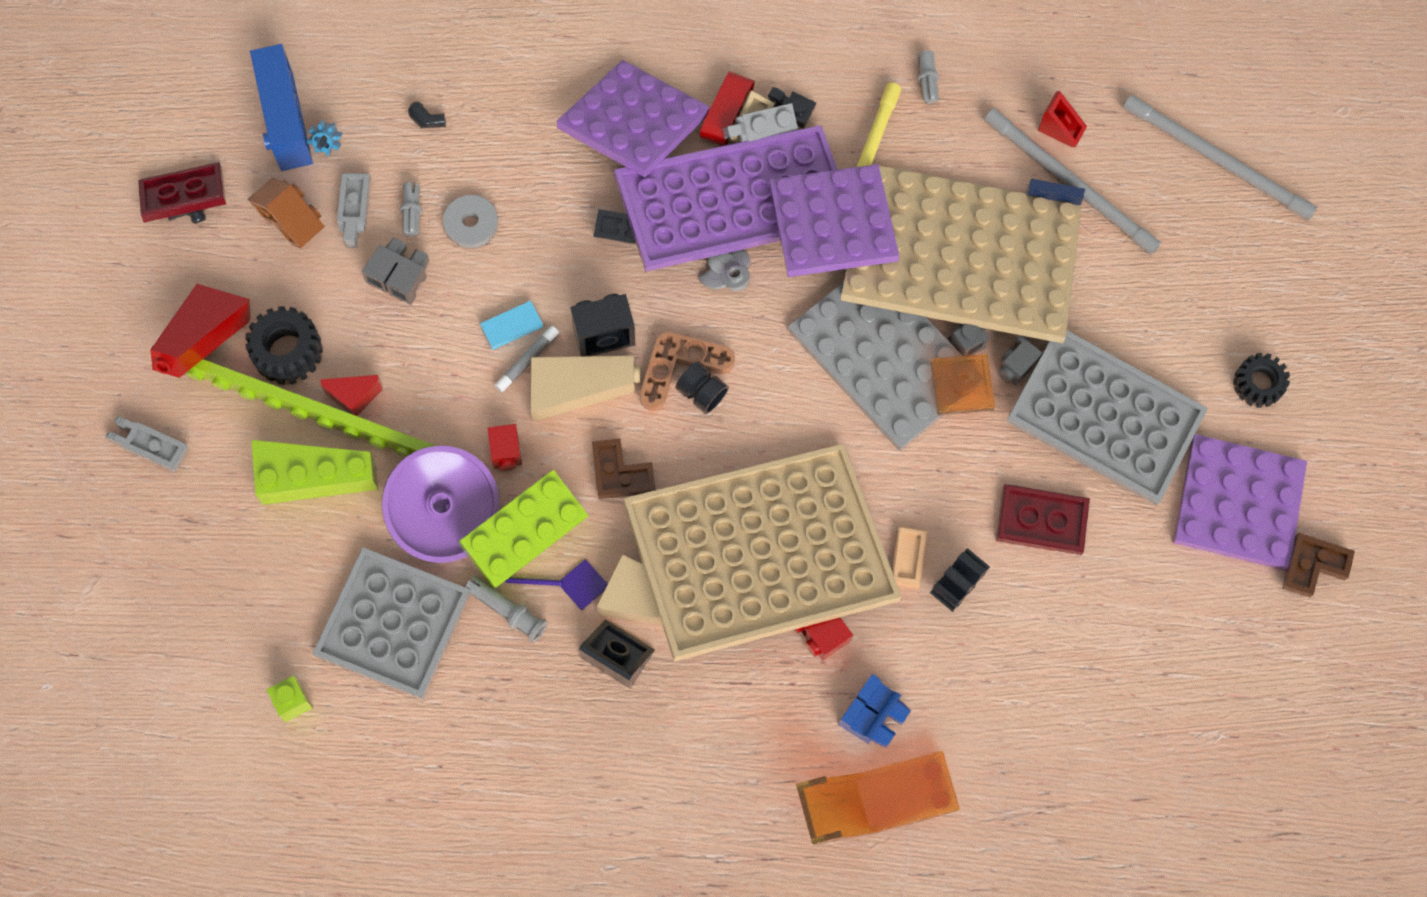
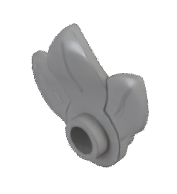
(724, 269)

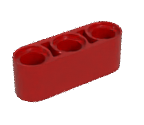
(726, 107)

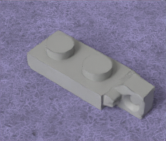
(763, 123)
(353, 206)

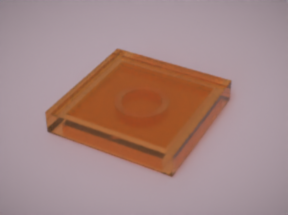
(962, 384)

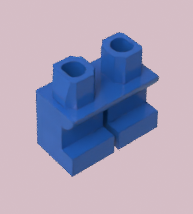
(871, 709)

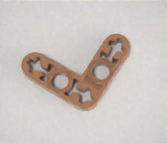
(679, 355)

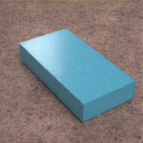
(511, 325)

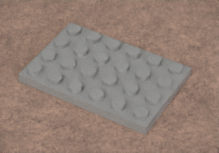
(877, 361)
(1107, 416)

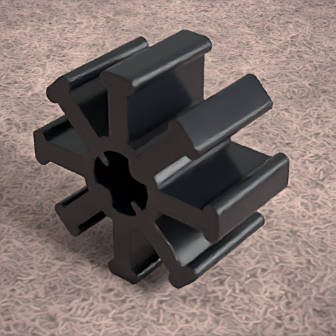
(959, 579)

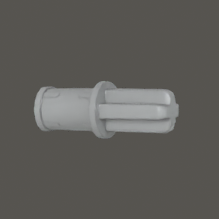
(928, 77)
(410, 209)

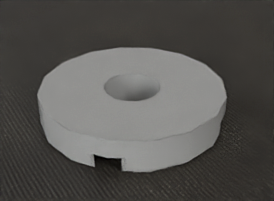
(467, 207)

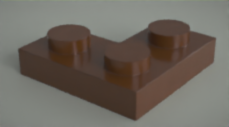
(617, 479)
(1310, 558)

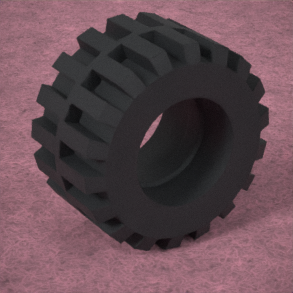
(277, 325)

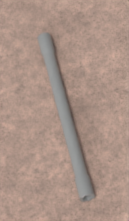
(1292, 201)
(1137, 233)

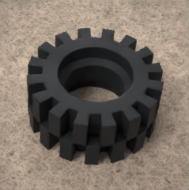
(1251, 391)

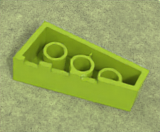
(305, 472)

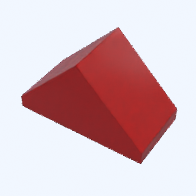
(1062, 121)
(352, 392)

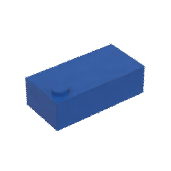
(281, 108)

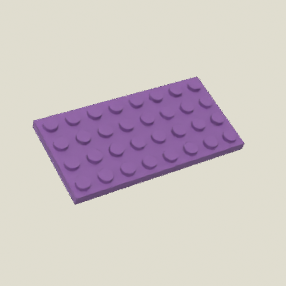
(716, 196)

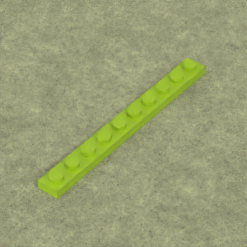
(304, 407)

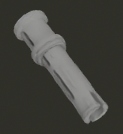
(516, 615)

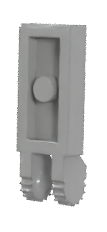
(149, 444)

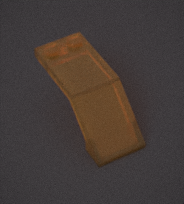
(877, 799)

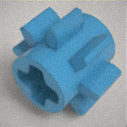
(320, 143)

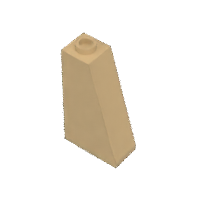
(577, 382)
(629, 594)

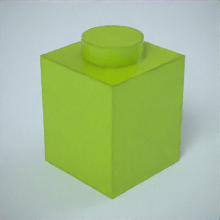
(289, 698)

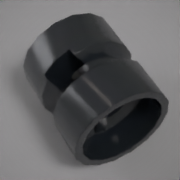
(706, 391)

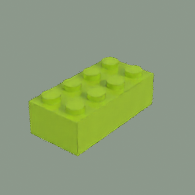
(523, 529)

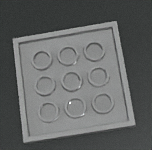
(392, 623)

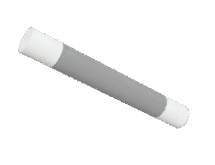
(525, 359)

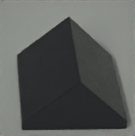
(616, 653)

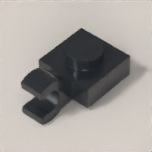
(802, 106)

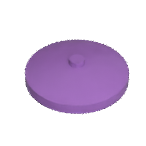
(436, 501)

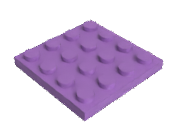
(633, 118)
(833, 220)
(1240, 502)

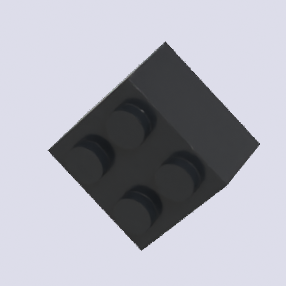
(603, 325)

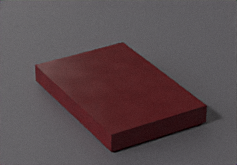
(181, 192)
(1043, 519)

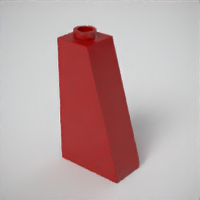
(198, 328)

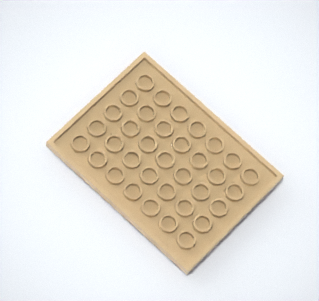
(973, 256)
(760, 551)

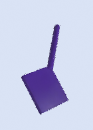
(580, 584)

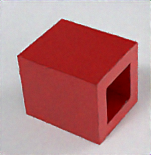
(504, 447)

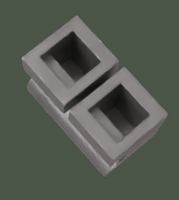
(394, 273)

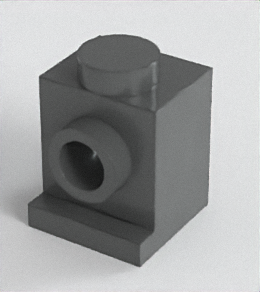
(968, 339)
(1019, 361)

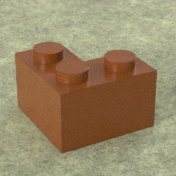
(285, 208)

